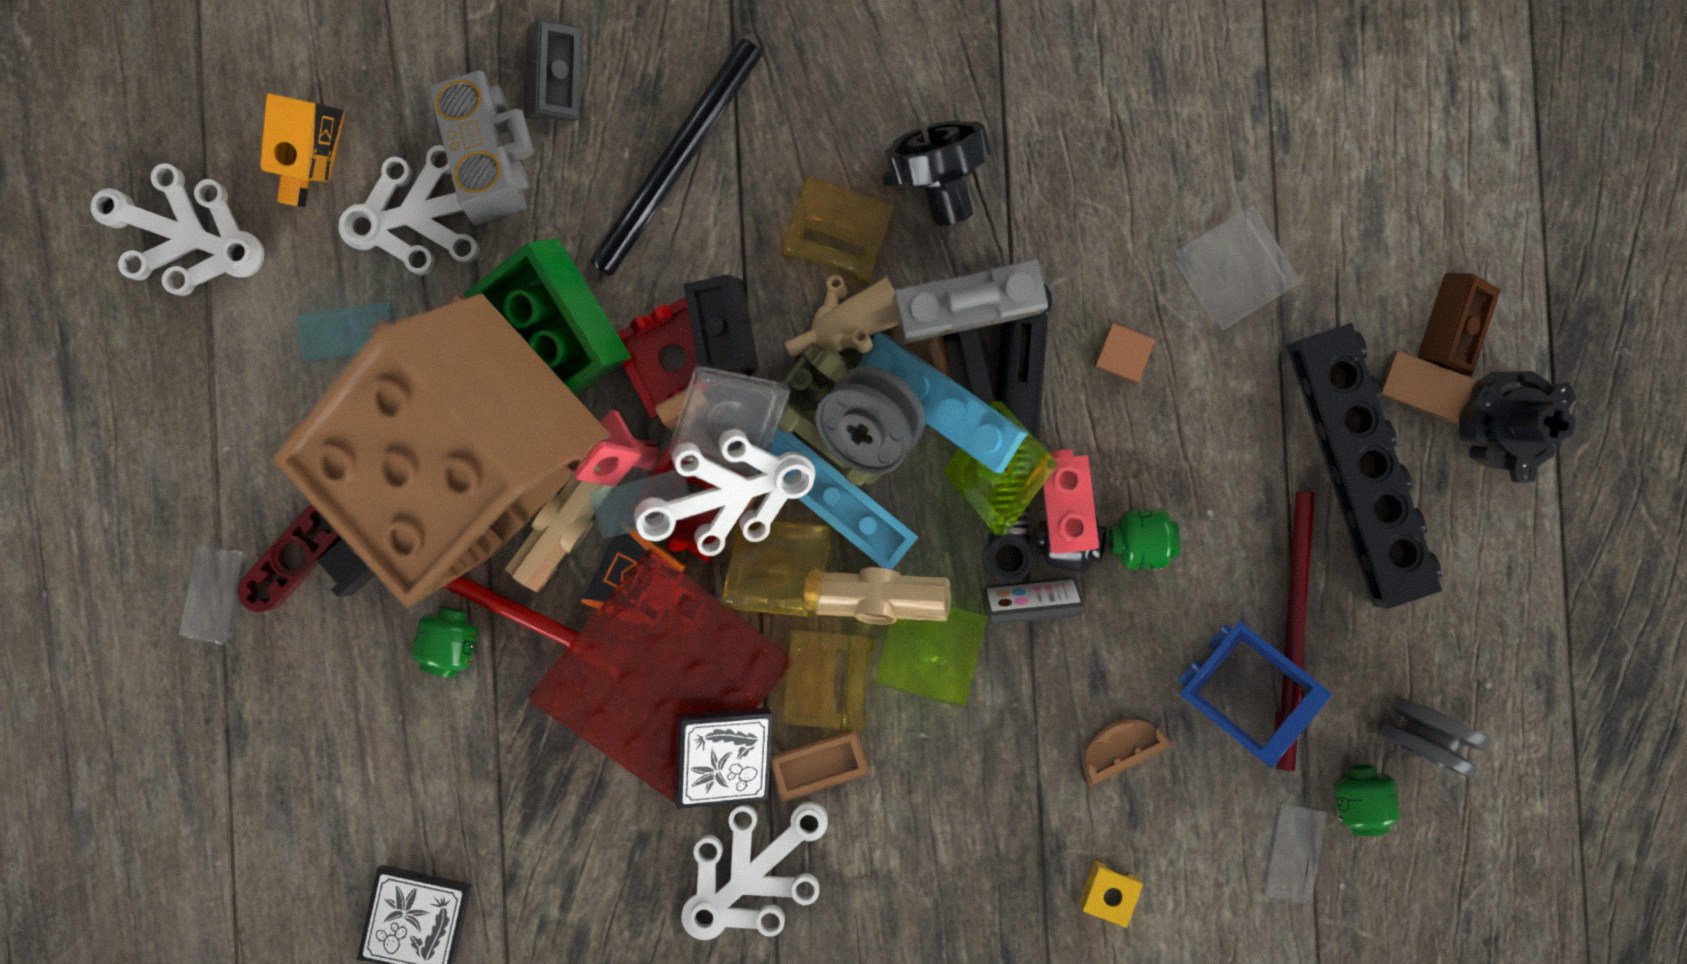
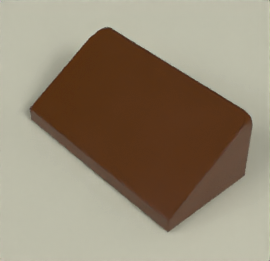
(1459, 322)

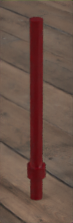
(1296, 614)

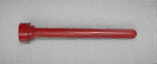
(512, 610)

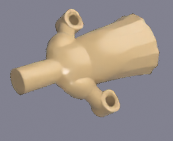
(849, 322)

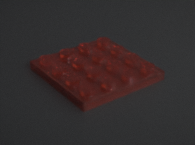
(656, 654)

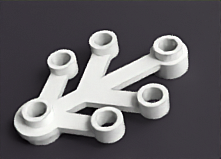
(415, 212)
(185, 234)
(732, 493)
(749, 877)

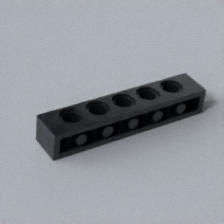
(1356, 493)

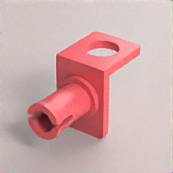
(617, 454)

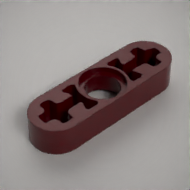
(279, 589)

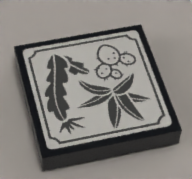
(722, 757)
(413, 918)

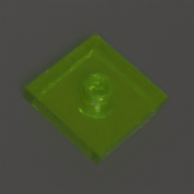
(1005, 495)
(932, 656)

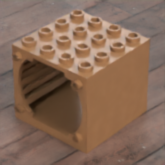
(438, 445)

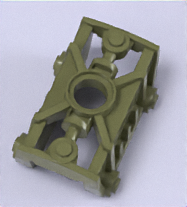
(803, 419)

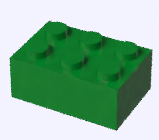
(554, 313)

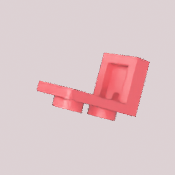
(1070, 504)

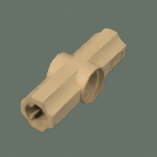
(556, 532)
(884, 596)

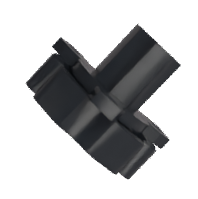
(939, 166)
(1521, 421)

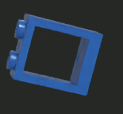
(1223, 644)

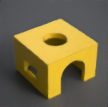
(1098, 882)

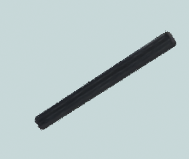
(676, 157)

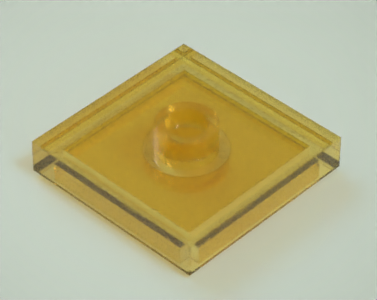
(779, 572)

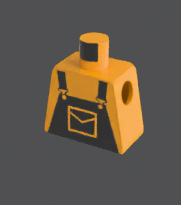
(299, 144)

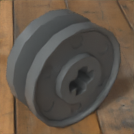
(870, 420)
(1434, 737)

